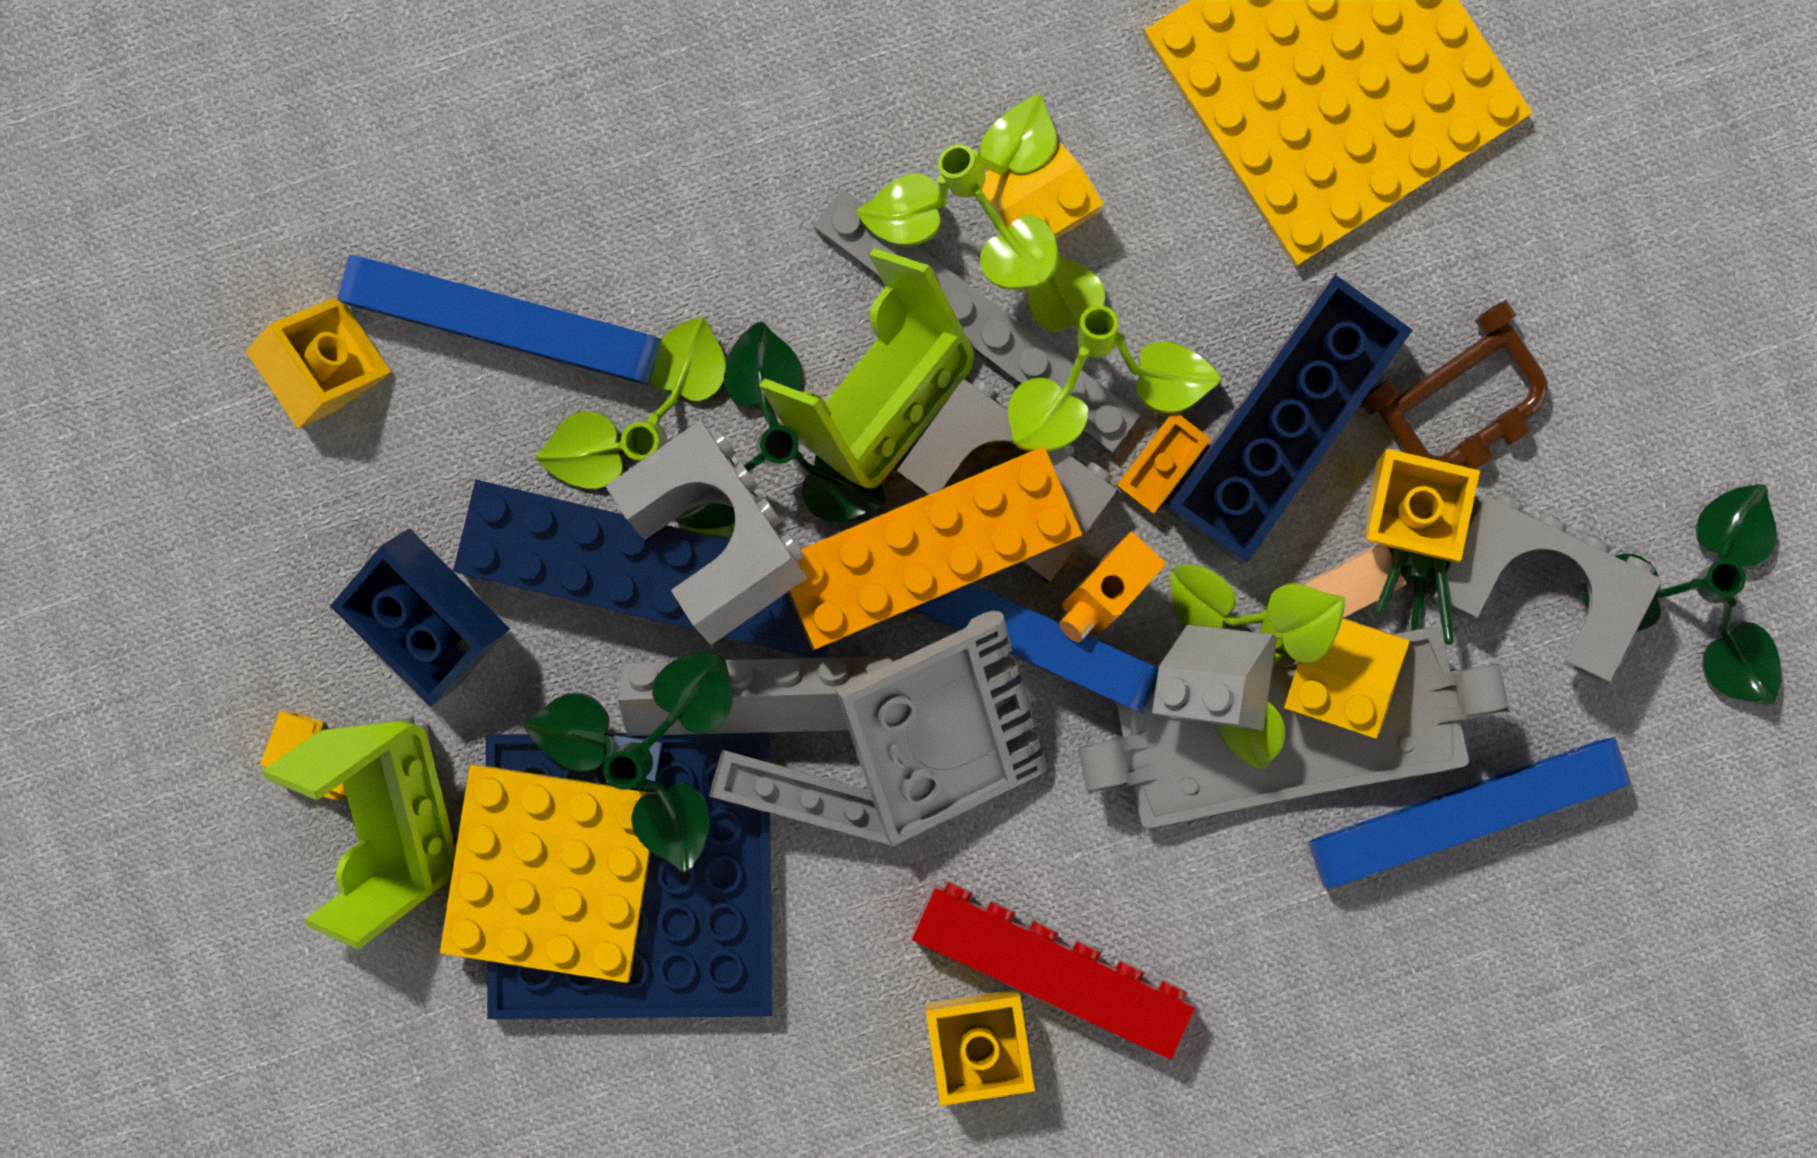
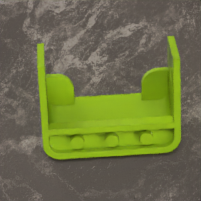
(893, 386)
(397, 816)

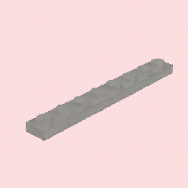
(987, 326)

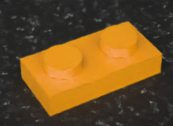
(1163, 462)

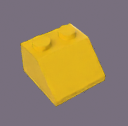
(1054, 193)
(317, 361)
(1420, 505)
(1352, 680)

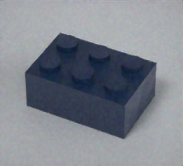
(419, 617)

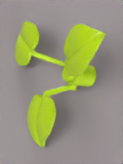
(1019, 140)
(1046, 415)
(586, 445)
(1296, 614)

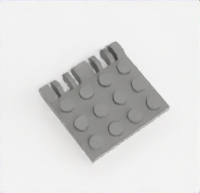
(943, 728)

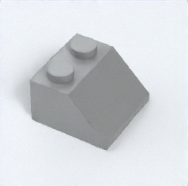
(1216, 677)

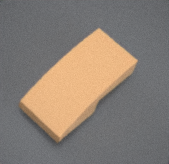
(1358, 578)

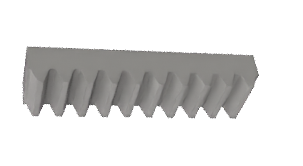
(796, 796)

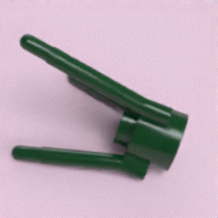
(1420, 570)

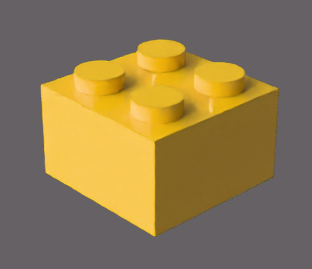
(979, 1047)

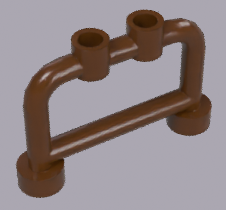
(1509, 425)

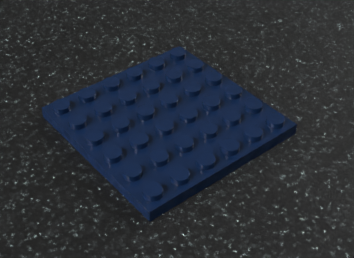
(699, 931)

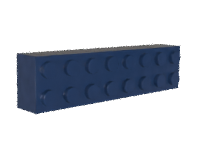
(602, 562)

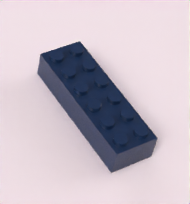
(1288, 419)

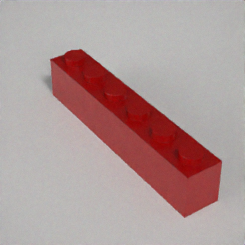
(1053, 970)

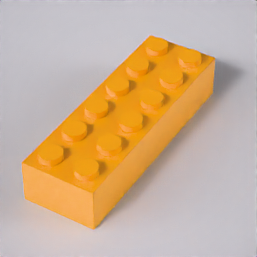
(932, 547)

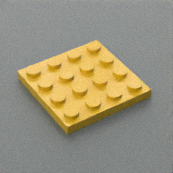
(546, 875)

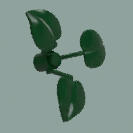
(825, 491)
(1744, 534)
(573, 734)

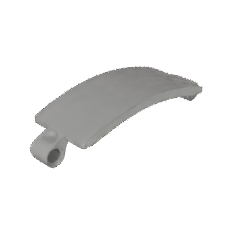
(1190, 773)

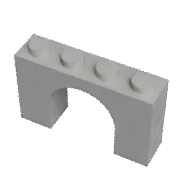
(975, 421)
(757, 561)
(1616, 588)

